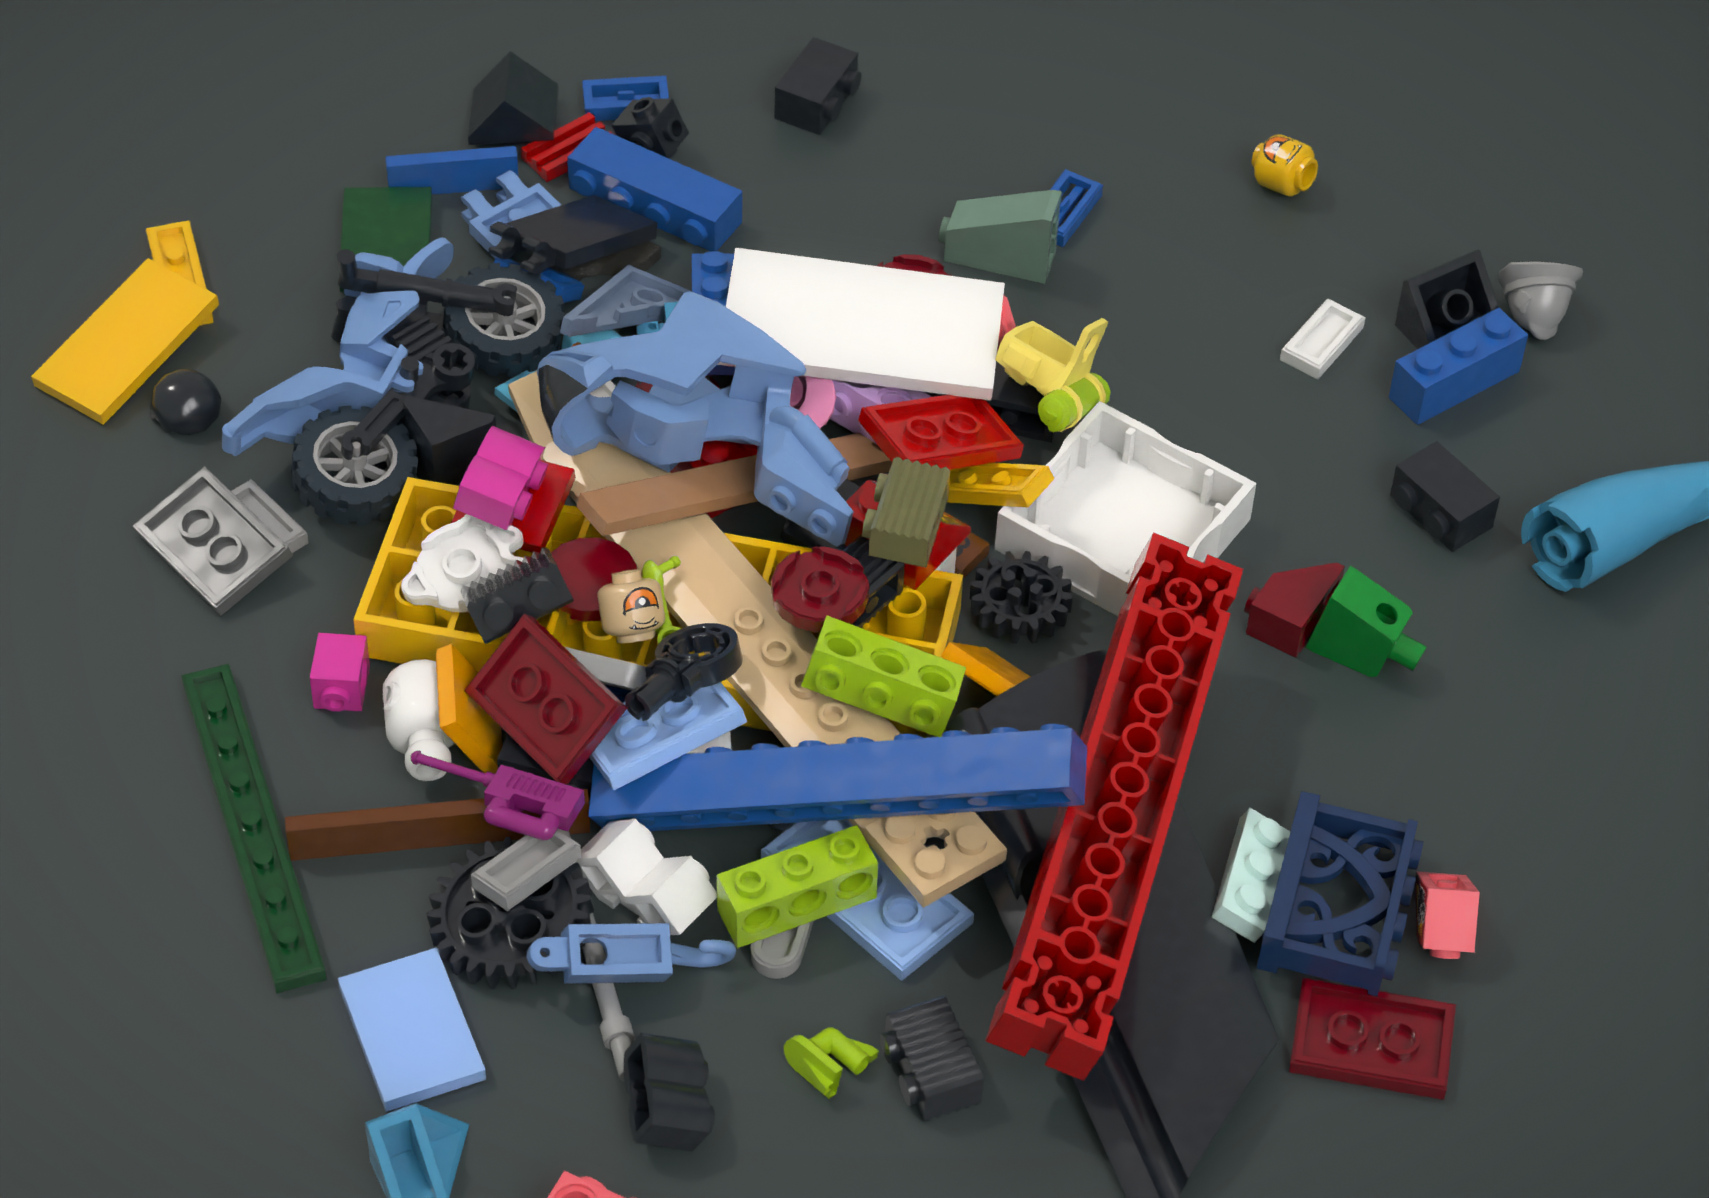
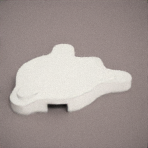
(455, 558)

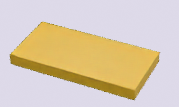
(125, 341)

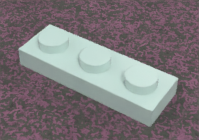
(1251, 875)

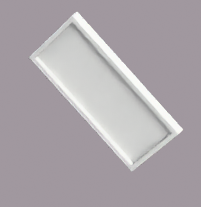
(873, 321)

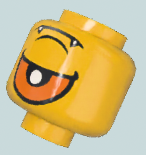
(1284, 165)

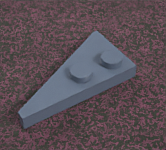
(622, 302)

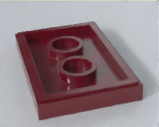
(545, 699)
(1373, 1040)

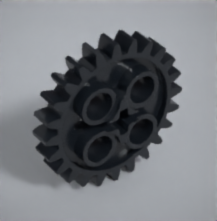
(500, 948)

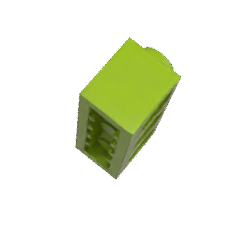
(883, 676)
(797, 886)

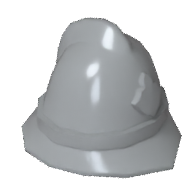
(1539, 294)

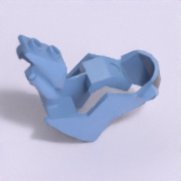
(683, 409)

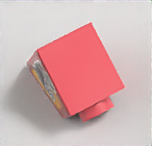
(1446, 913)

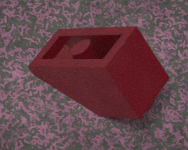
(1291, 606)

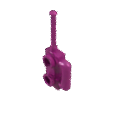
(515, 791)

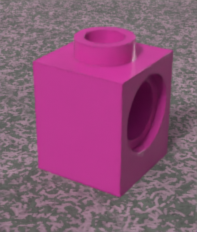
(339, 672)

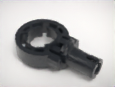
(681, 674)

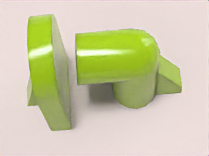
(812, 1061)

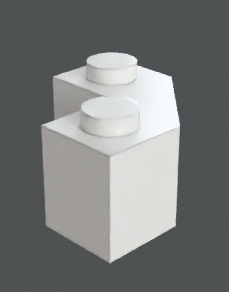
(630, 870)

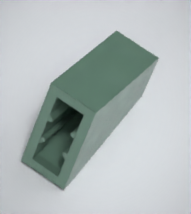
(1004, 234)

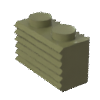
(907, 511)

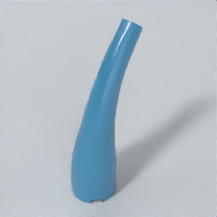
(1613, 520)

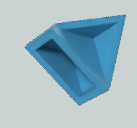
(415, 1151)

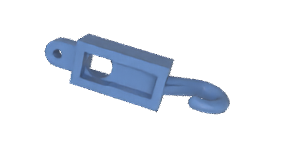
(631, 952)

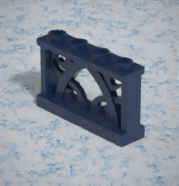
(1291, 934)

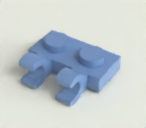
(516, 202)

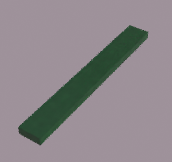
(253, 829)

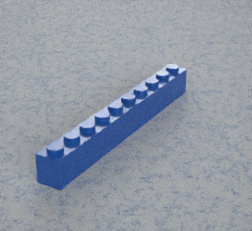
(853, 780)

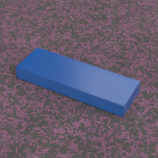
(452, 170)

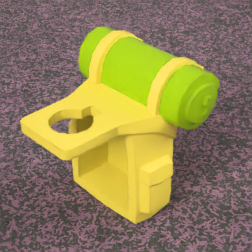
(1056, 370)

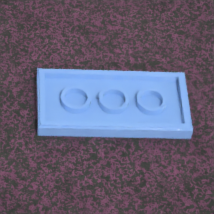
(893, 924)

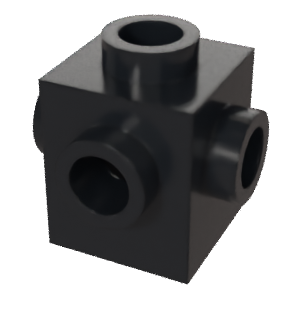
(652, 125)

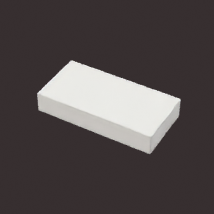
(1322, 338)

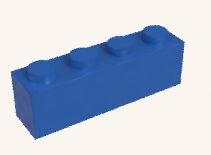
(657, 188)

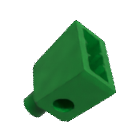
(1365, 627)

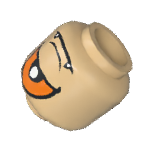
(631, 607)

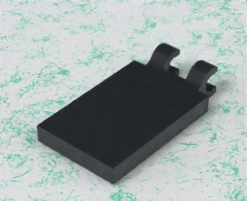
(572, 234)

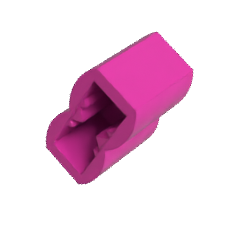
(500, 479)

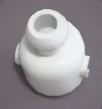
(413, 716)

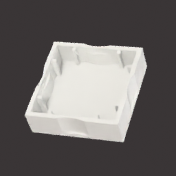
(1111, 494)

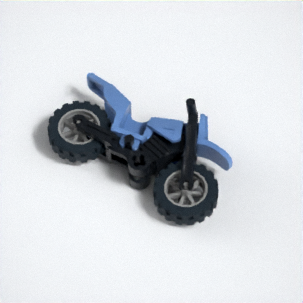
(391, 352)

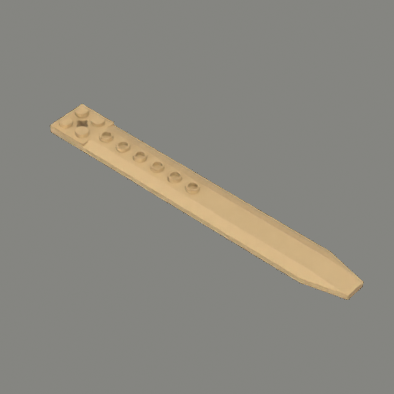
(725, 589)

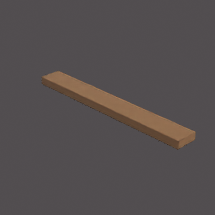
(704, 489)

